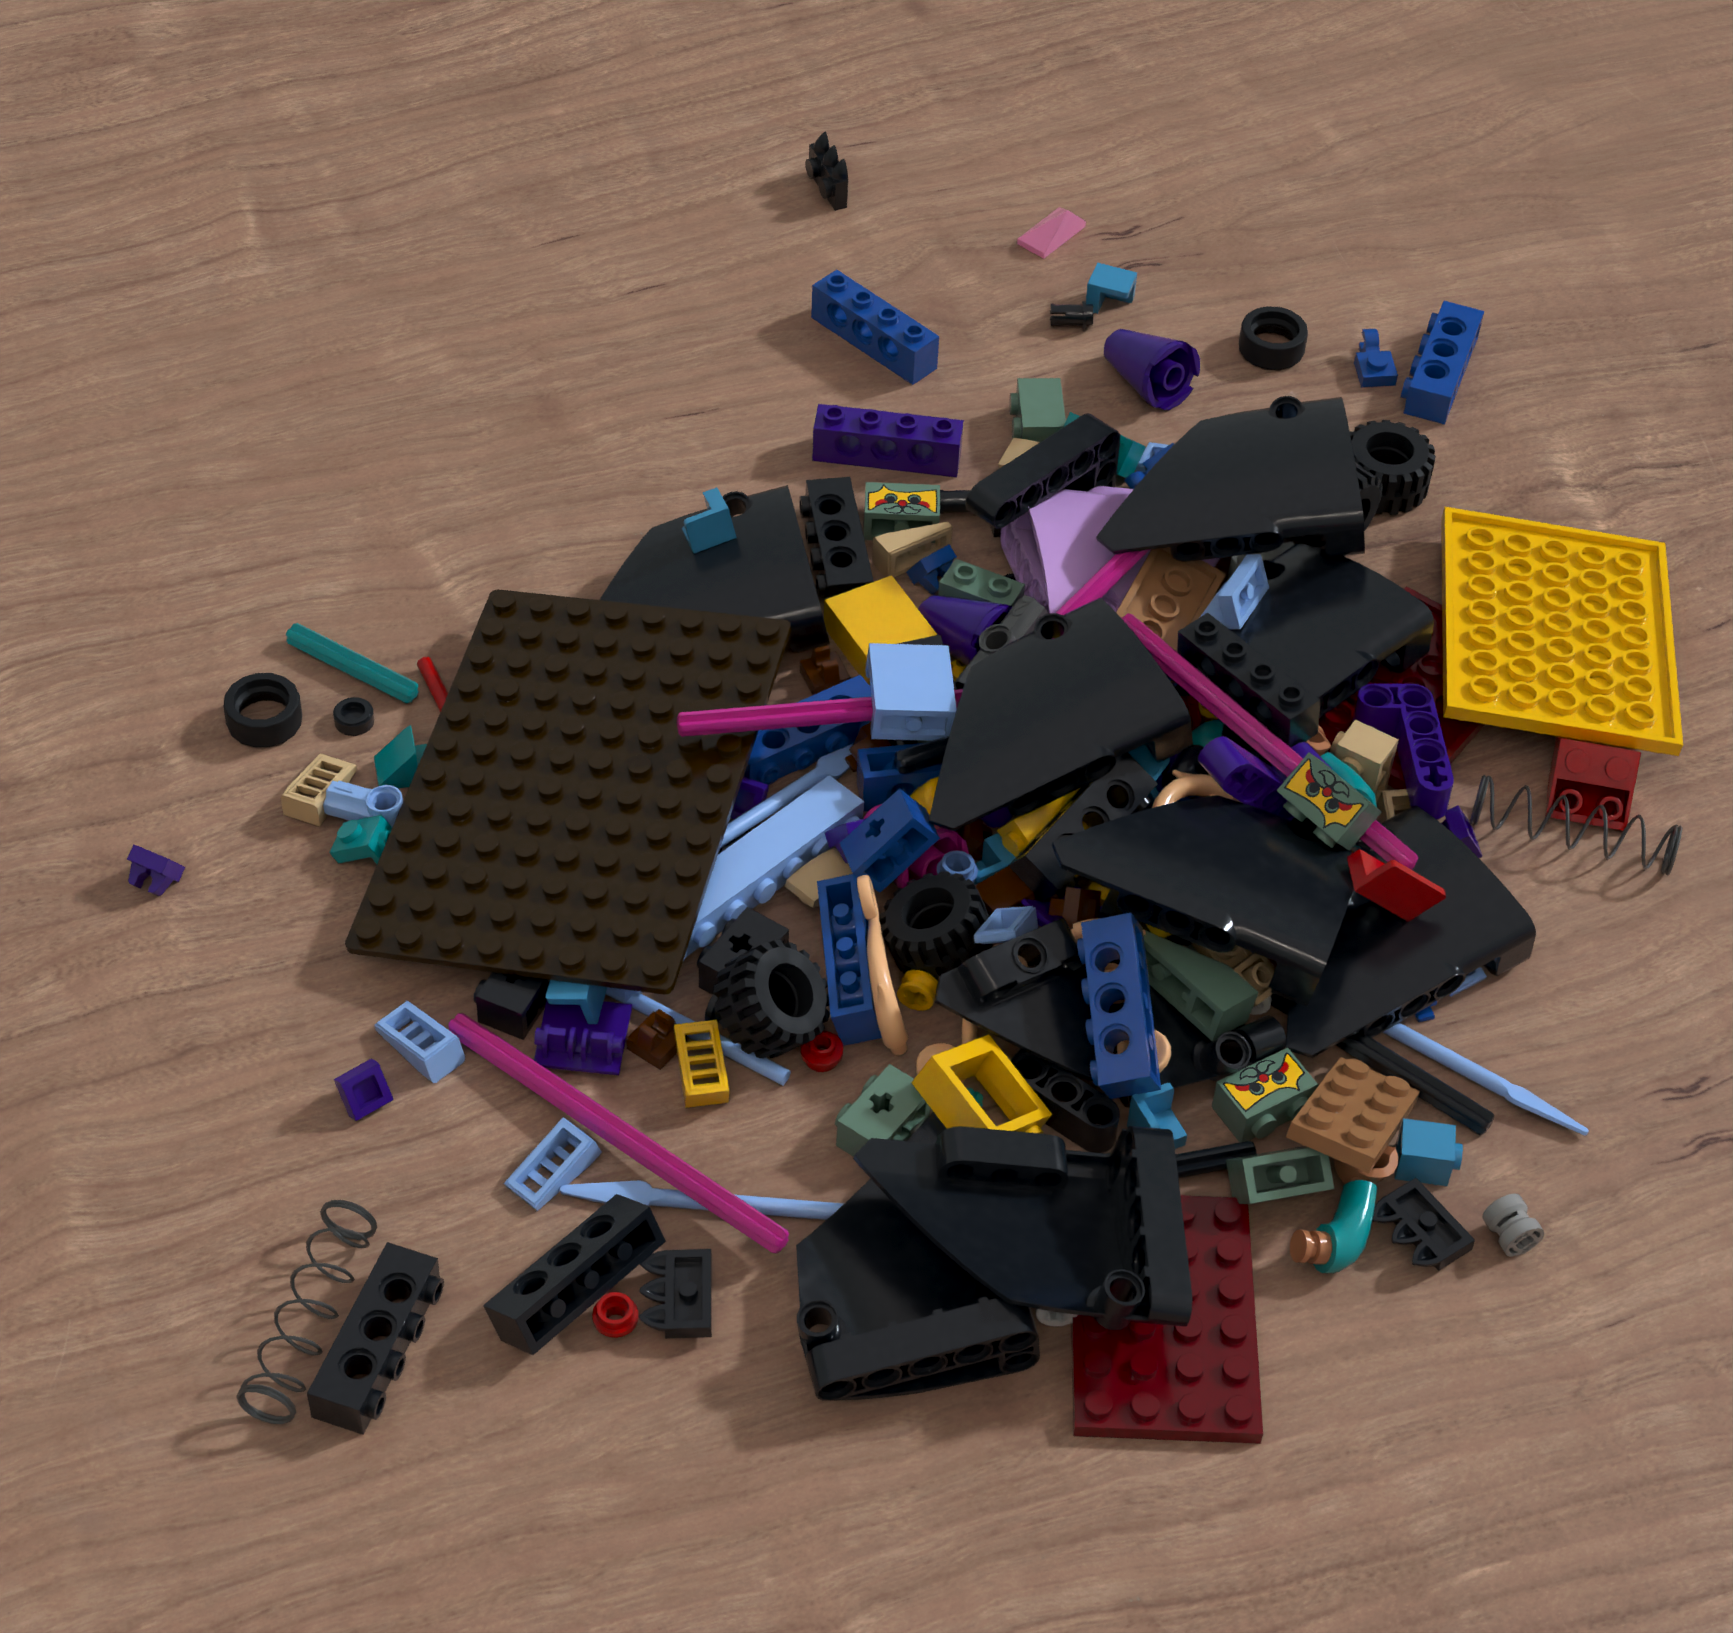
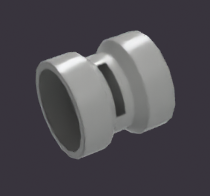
(1511, 1222)

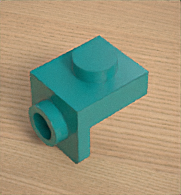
(361, 839)

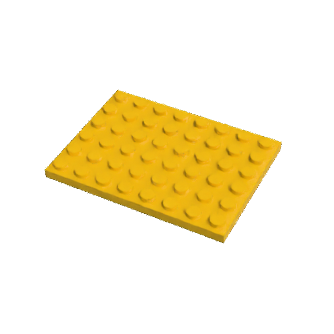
(1558, 632)

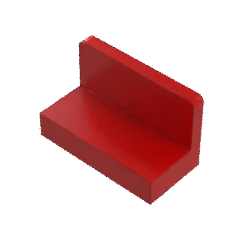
(1393, 885)

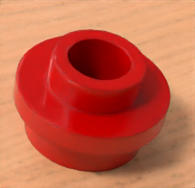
(825, 1059)
(615, 1304)

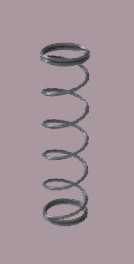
(1670, 853)
(339, 1232)

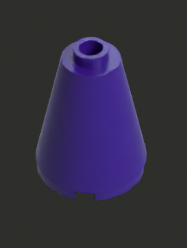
(1154, 366)
(961, 622)

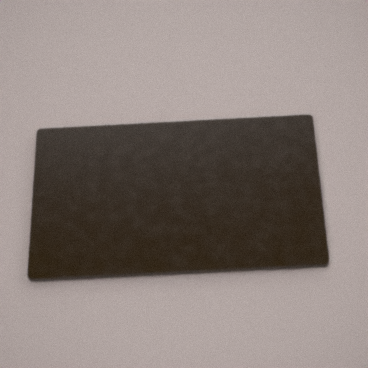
(559, 803)

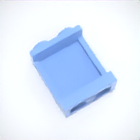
(910, 691)

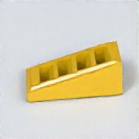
(705, 1093)

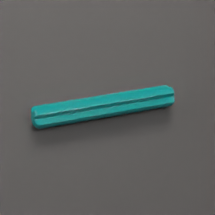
(352, 663)

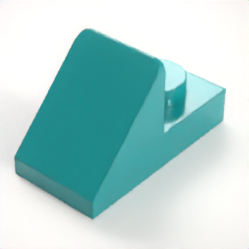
(399, 760)

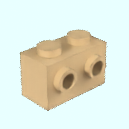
(1367, 753)

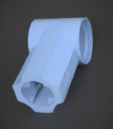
(357, 802)

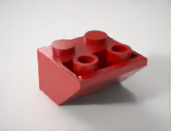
(1592, 777)

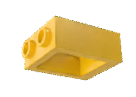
(954, 1105)

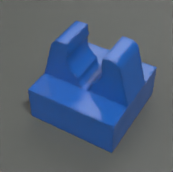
(930, 567)

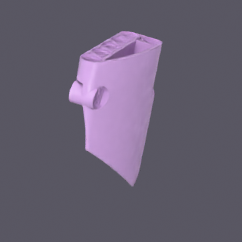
(1057, 547)

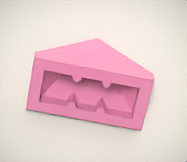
(1051, 232)

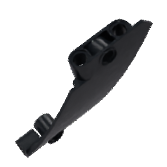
(1047, 1015)

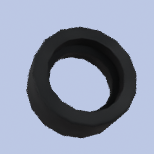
(1273, 355)
(262, 731)

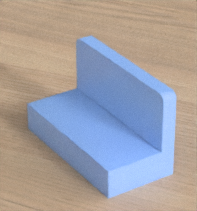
(1240, 593)

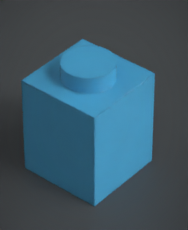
(1427, 1152)

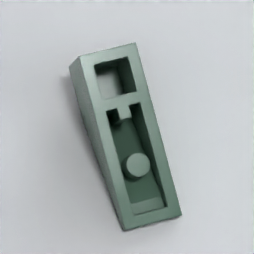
(1198, 986)

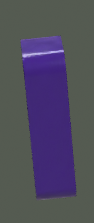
(1412, 717)
(1246, 775)

